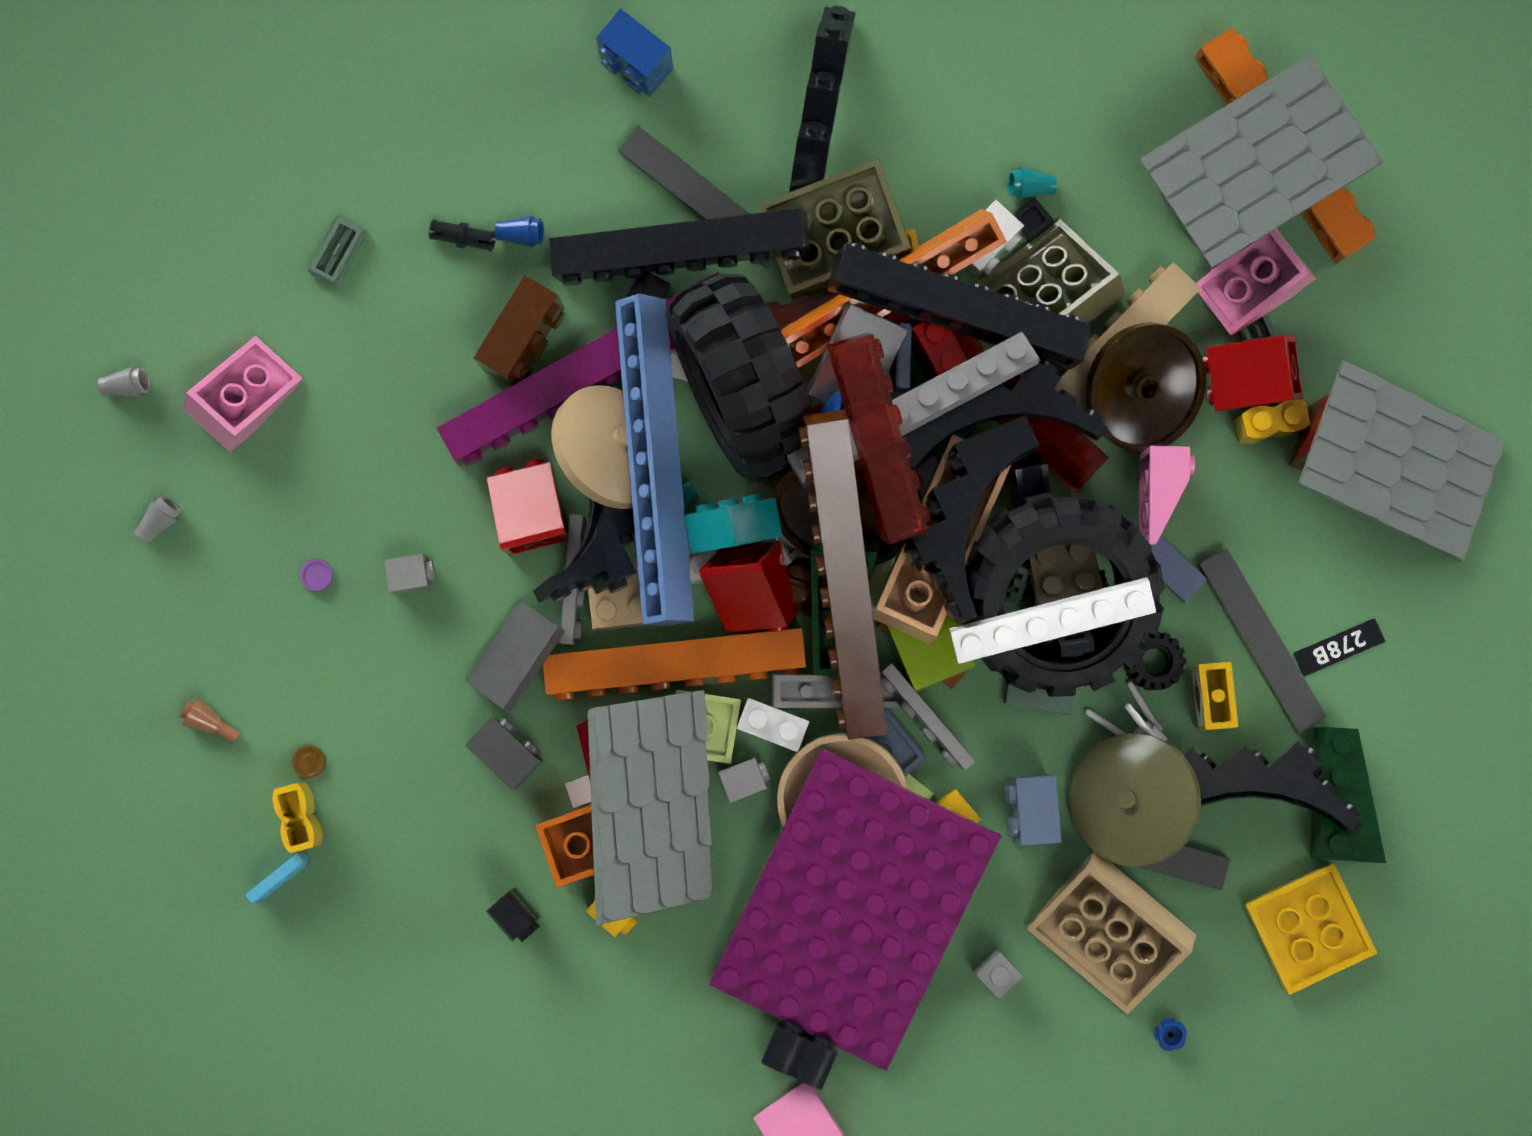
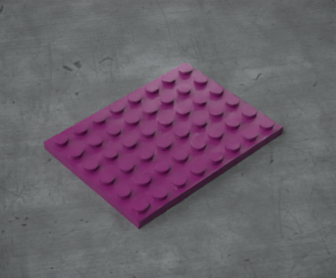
(854, 909)

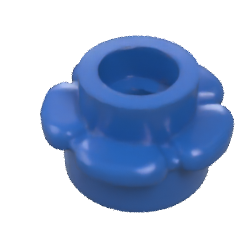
(1179, 1034)

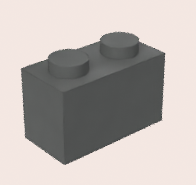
(505, 752)

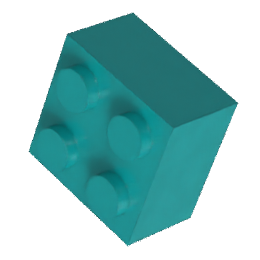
(732, 523)

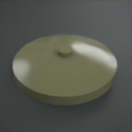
(1135, 800)

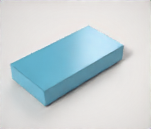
(278, 878)

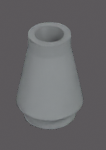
(126, 383)
(158, 517)

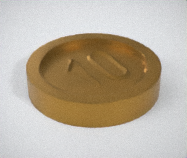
(308, 761)

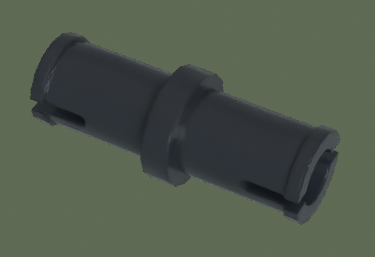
(462, 235)

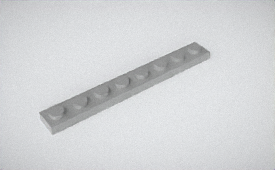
(950, 390)

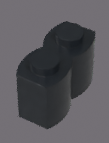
(514, 915)
(800, 1055)

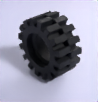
(1173, 668)

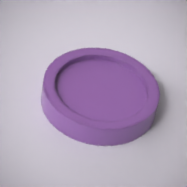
(316, 575)

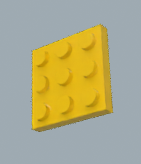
(1310, 928)

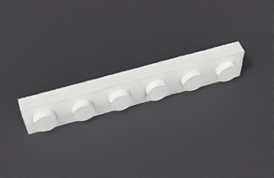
(1052, 620)

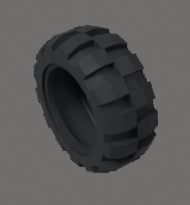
(740, 372)
(1048, 523)

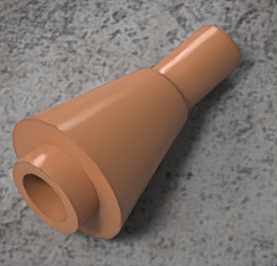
(203, 718)

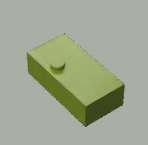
(920, 662)

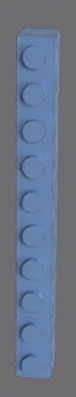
(654, 461)

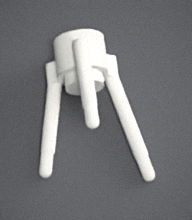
(1149, 727)

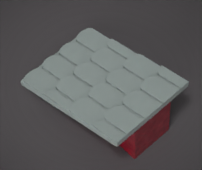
(1261, 161)
(1397, 460)
(648, 804)

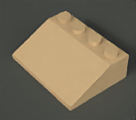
(1112, 932)

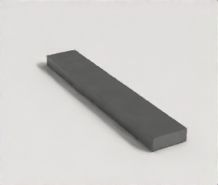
(679, 178)
(1261, 640)

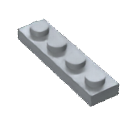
(570, 623)
(813, 692)
(932, 727)

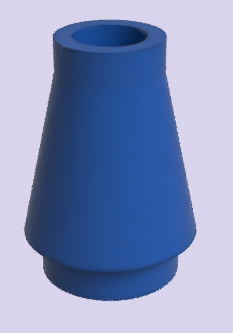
(522, 231)

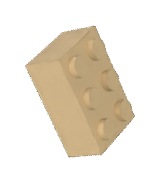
(617, 609)

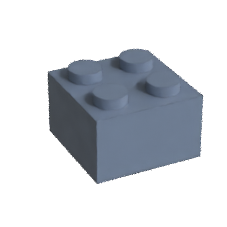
(1033, 810)

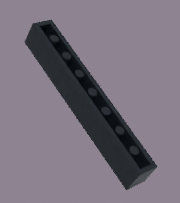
(680, 246)
(956, 305)

